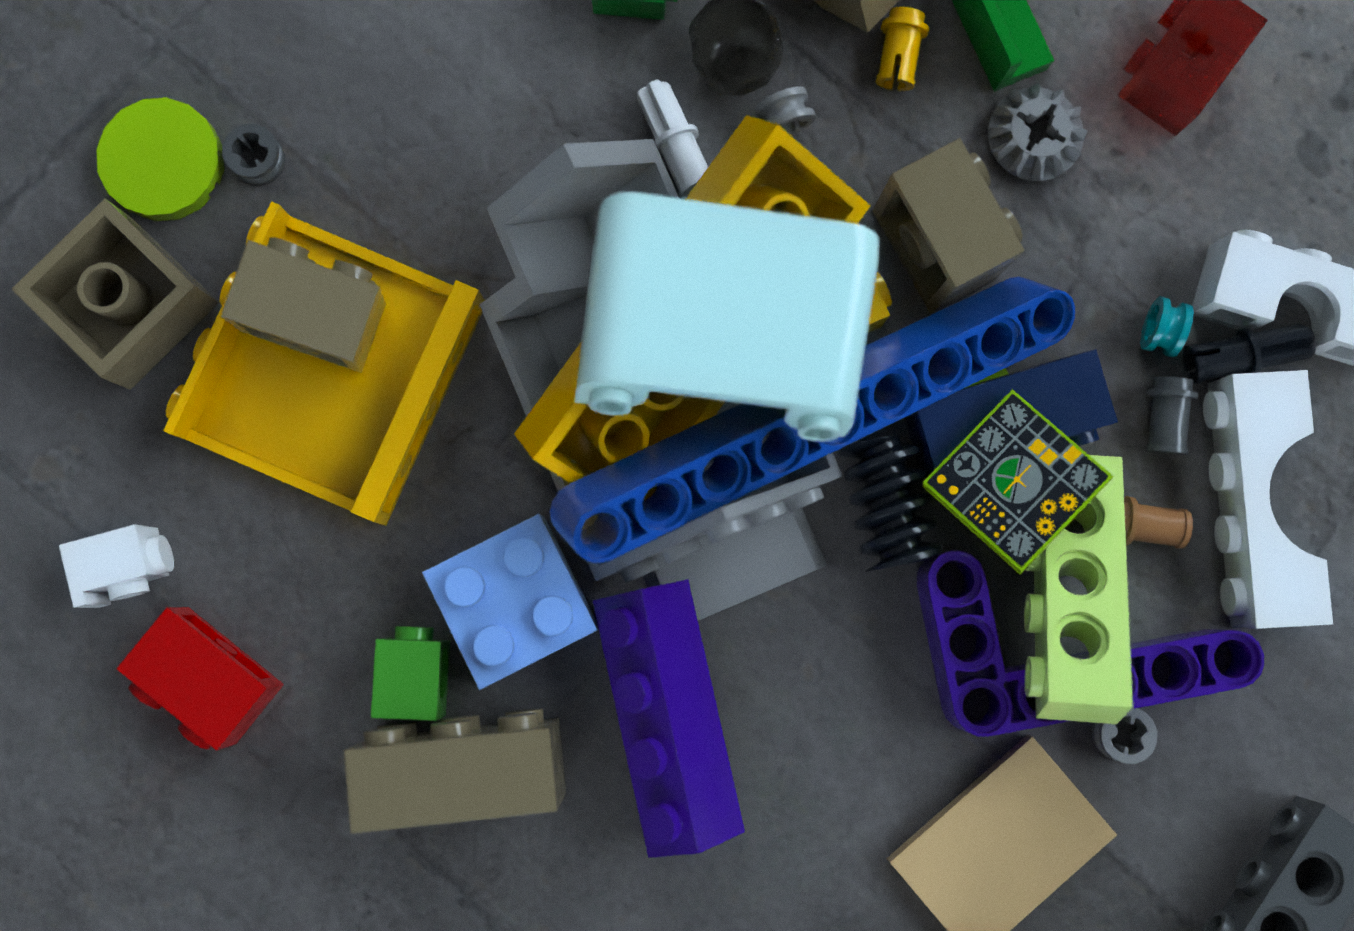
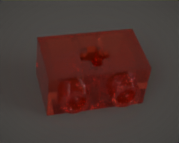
(1176, 87)

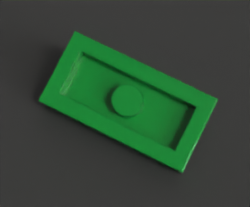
(1005, 39)

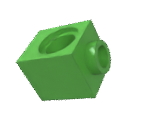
(410, 675)

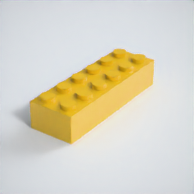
(754, 170)

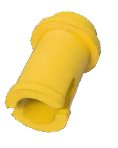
(901, 47)

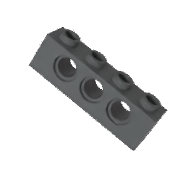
(1268, 880)

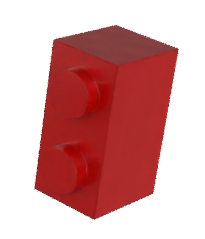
(198, 678)

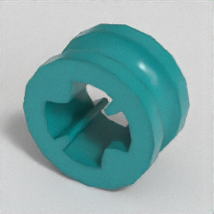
(1166, 326)

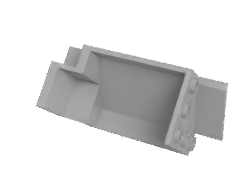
(538, 323)

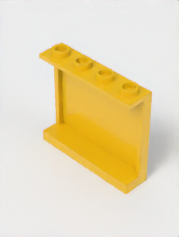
(316, 421)

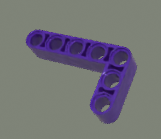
(1189, 655)

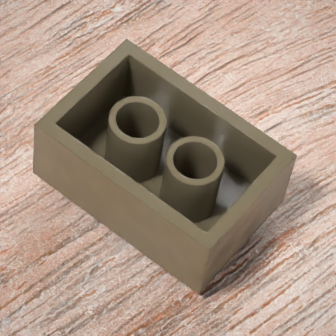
(455, 771)

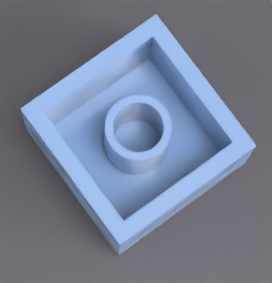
(511, 601)

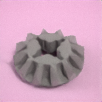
(1010, 135)

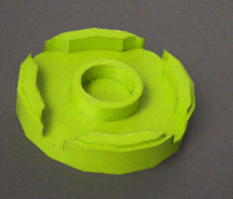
(160, 159)

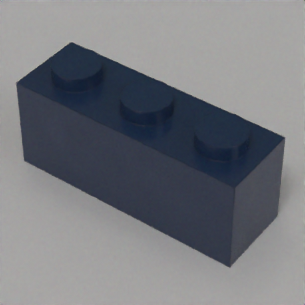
(1065, 391)

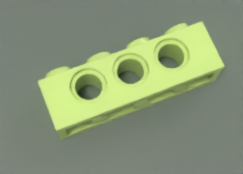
(1101, 685)

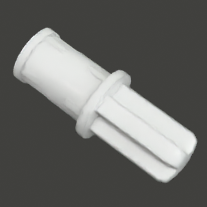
(673, 135)

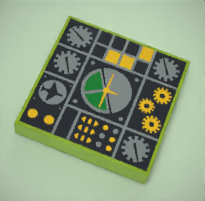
(1016, 481)

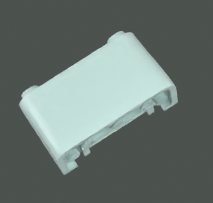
(727, 309)

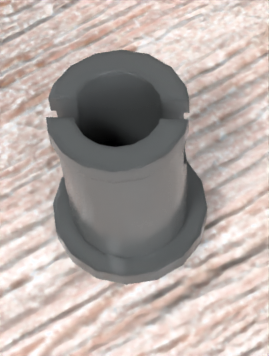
(1170, 415)

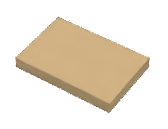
(1002, 843)

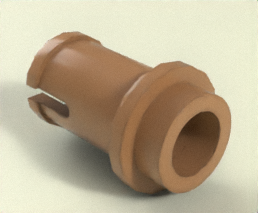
(1157, 524)

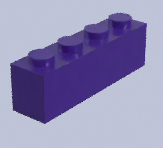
(668, 719)

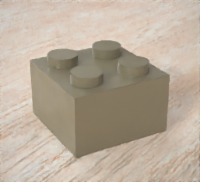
(948, 225)
(115, 295)
(304, 304)

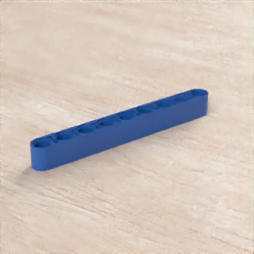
(896, 380)

